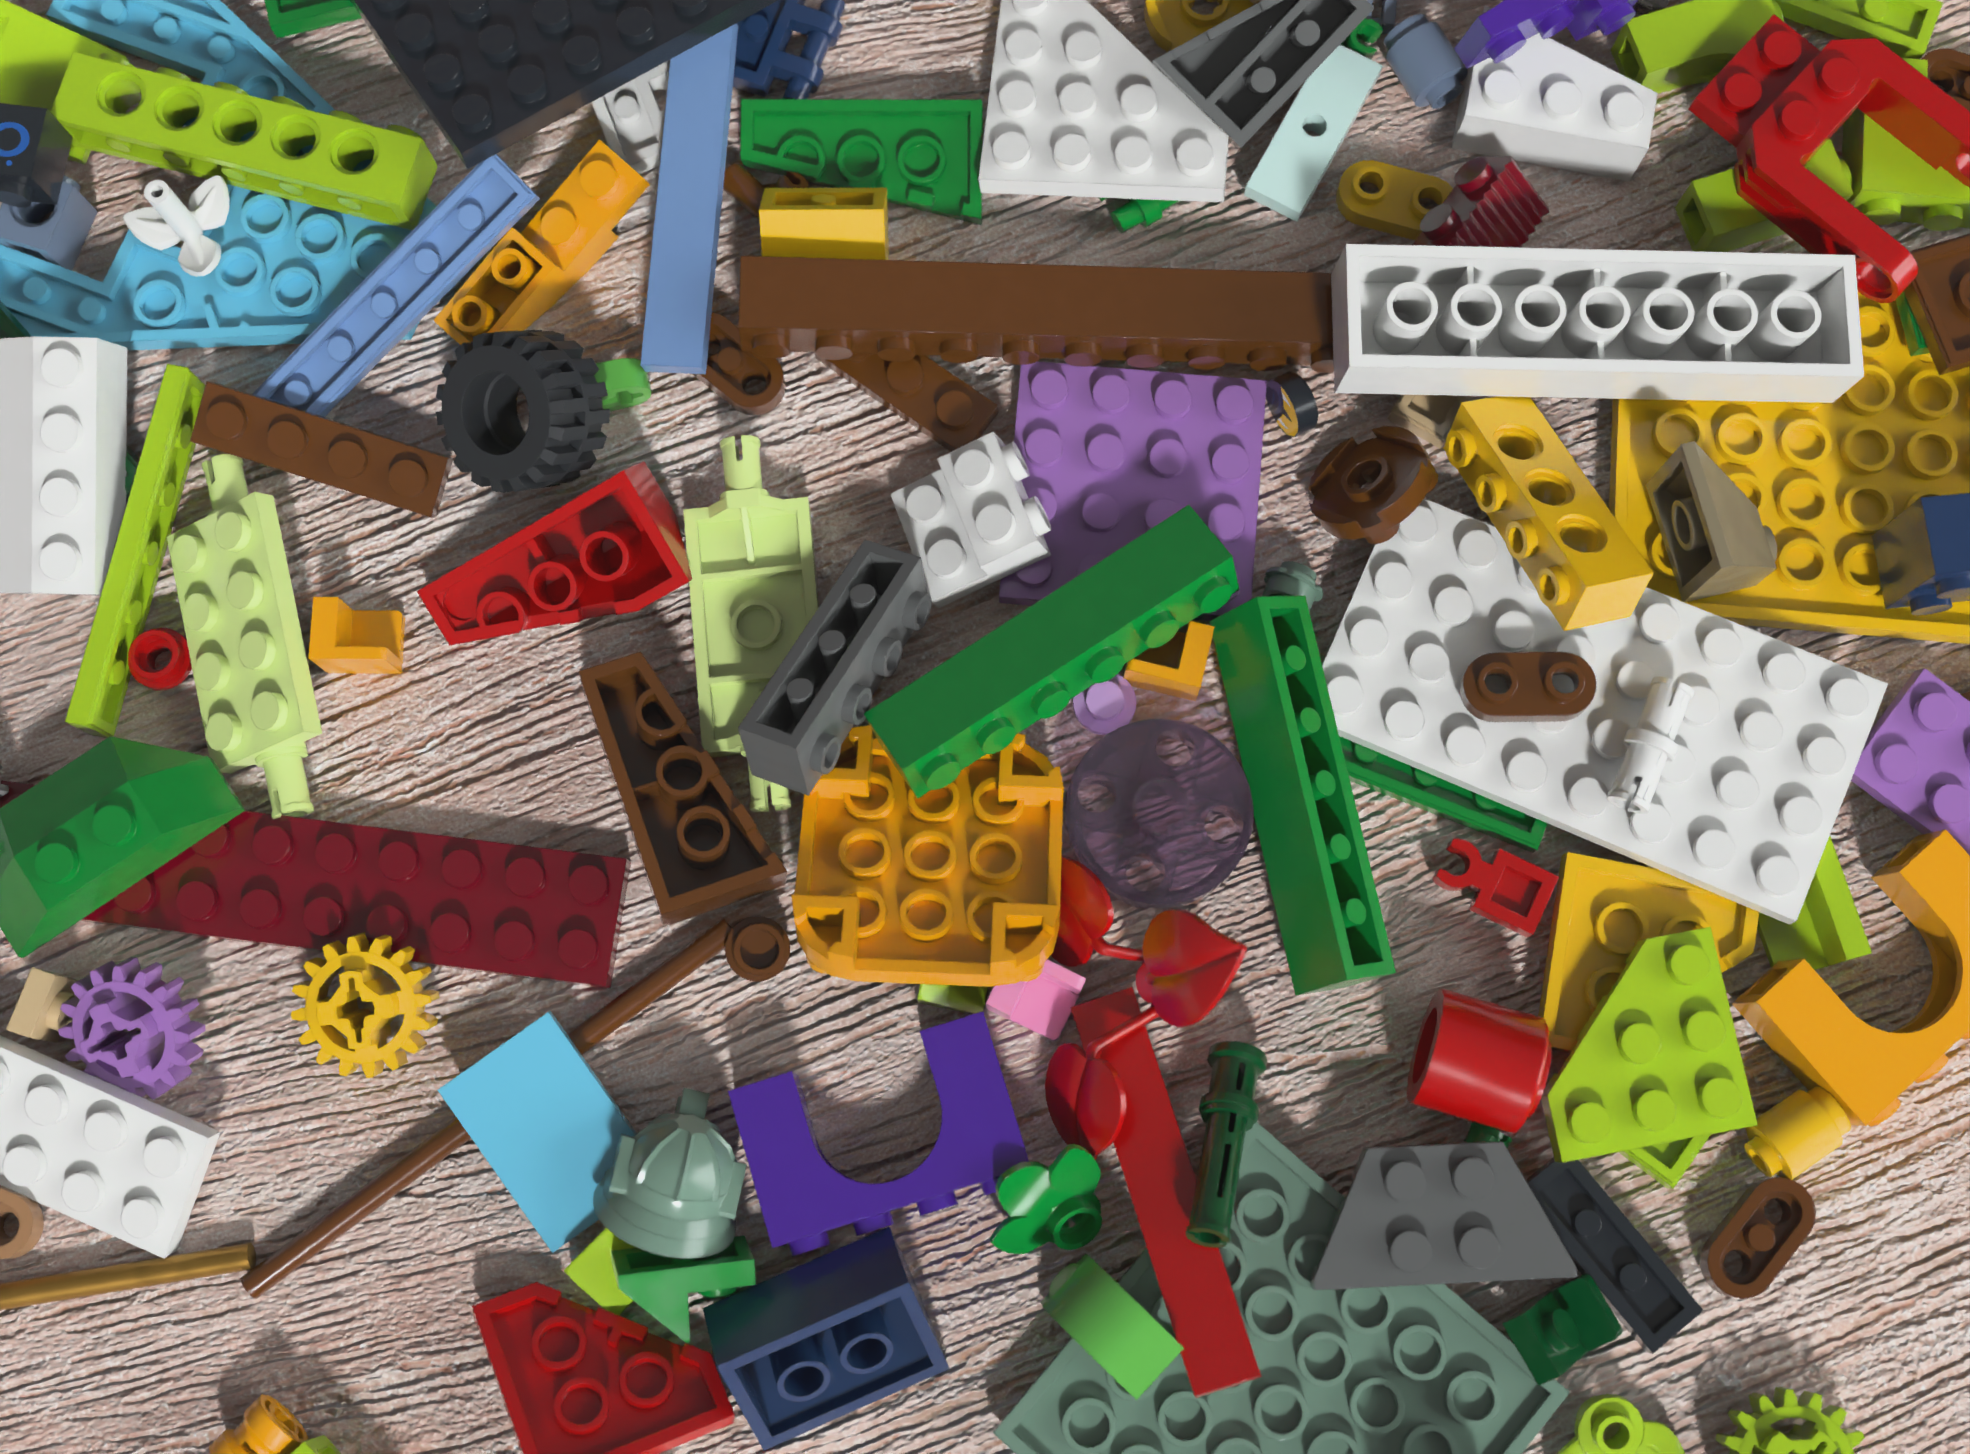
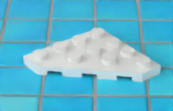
(1090, 114)

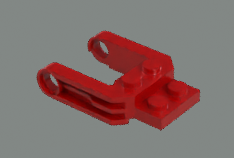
(1788, 99)

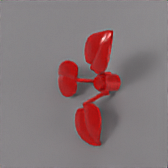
(1181, 975)

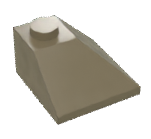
(1708, 527)

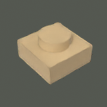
(39, 1005)

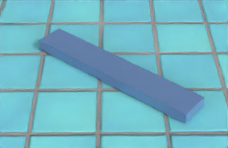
(689, 207)
(401, 289)

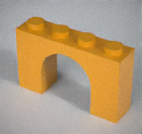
(1838, 1050)

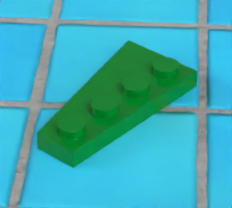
(913, 147)

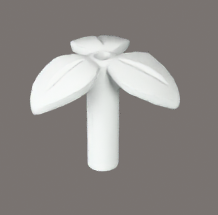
(171, 222)

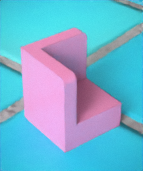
(1040, 1003)

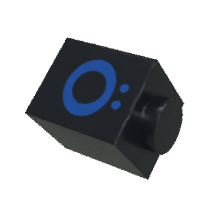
(31, 155)

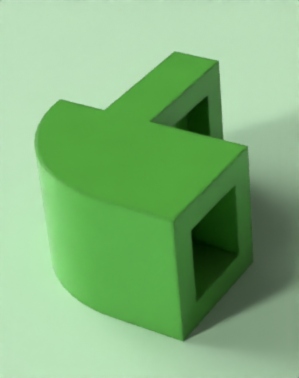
(1110, 1325)

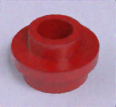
(145, 651)

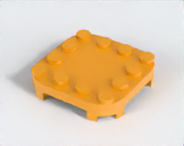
(934, 883)

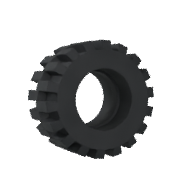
(484, 419)

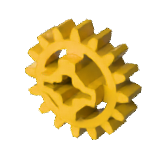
(365, 979)

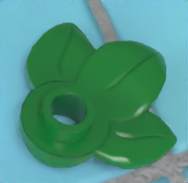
(1049, 1203)

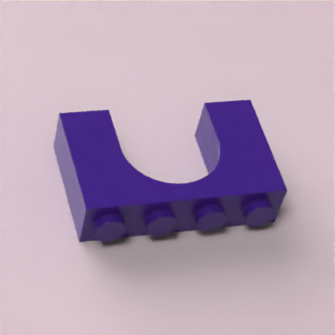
(808, 1196)

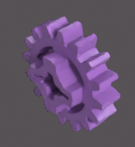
(129, 999)

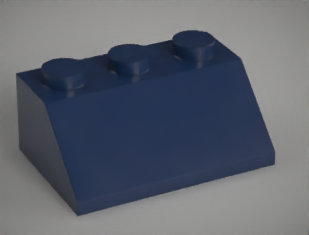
(824, 1339)

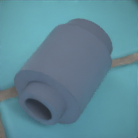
(1425, 62)

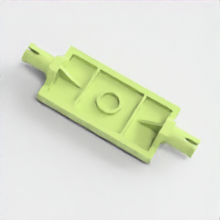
(747, 599)
(246, 637)

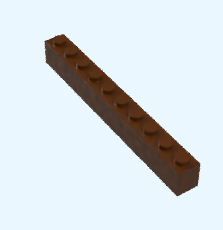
(1035, 313)

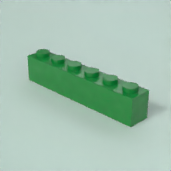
(1054, 651)
(1301, 795)

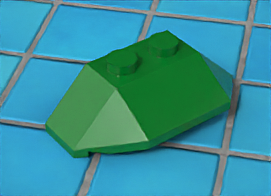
(100, 832)

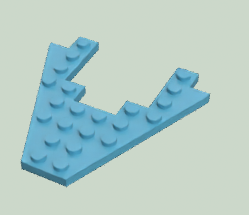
(279, 259)

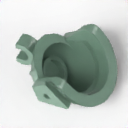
(673, 1185)

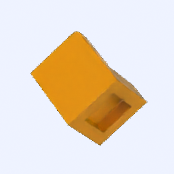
(355, 639)
(1175, 666)

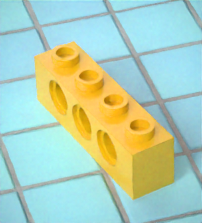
(1546, 511)

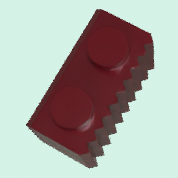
(1486, 208)

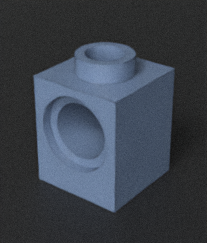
(58, 237)

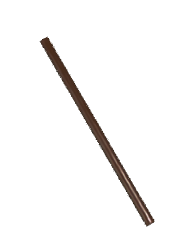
(454, 1135)

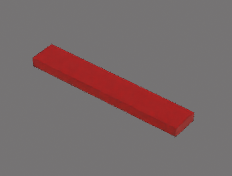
(1162, 1192)

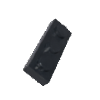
(1614, 1254)

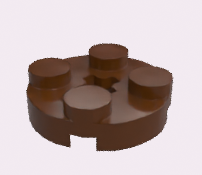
(1399, 479)

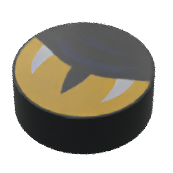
(1292, 403)

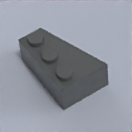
(1259, 59)

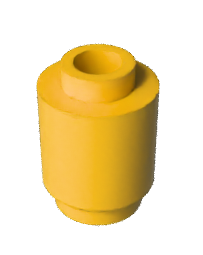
(1796, 1133)

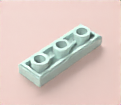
(1326, 106)

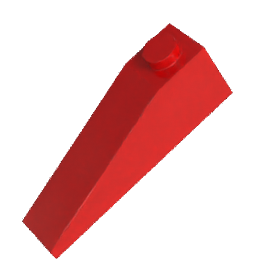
(580, 562)

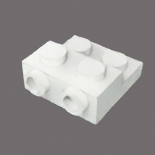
(973, 519)

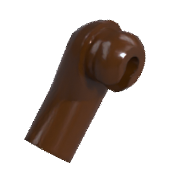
(749, 191)

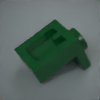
(1562, 1327)

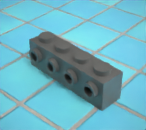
(836, 668)

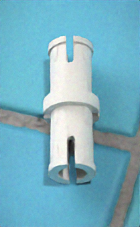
(1650, 745)

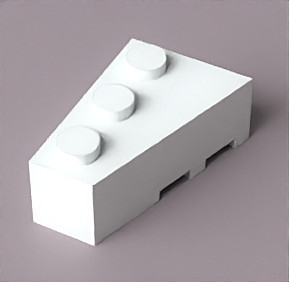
(1555, 111)

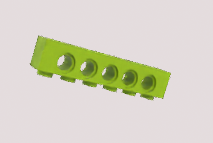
(102, 89)

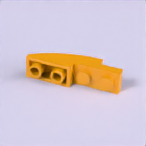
(551, 254)

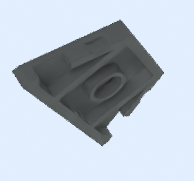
(1439, 1220)

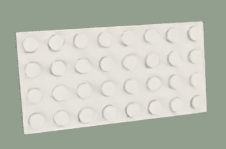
(1757, 749)

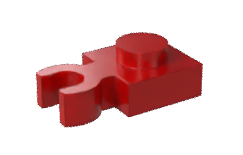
(1505, 889)

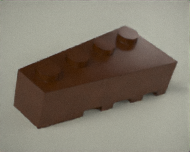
(682, 814)

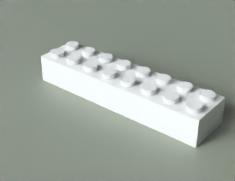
(1595, 323)

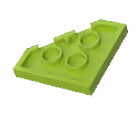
(1652, 1057)

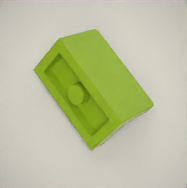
(1827, 925)

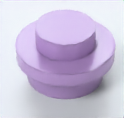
(1105, 705)

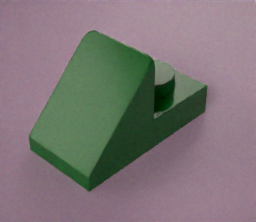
(663, 1282)

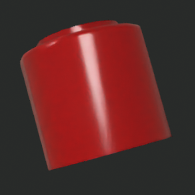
(1479, 1061)

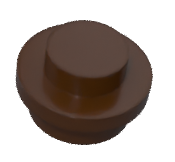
(757, 948)

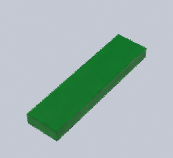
(1440, 797)

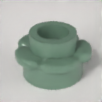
(1292, 580)

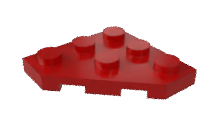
(595, 1378)

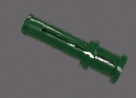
(1228, 1114)

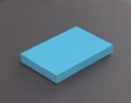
(541, 1126)

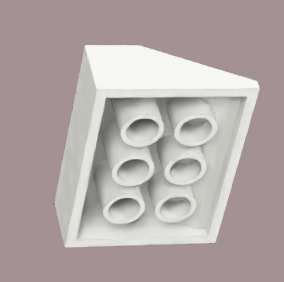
(61, 462)

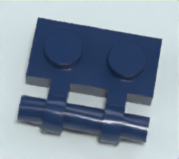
(764, 40)

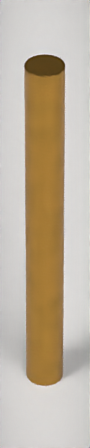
(127, 1276)

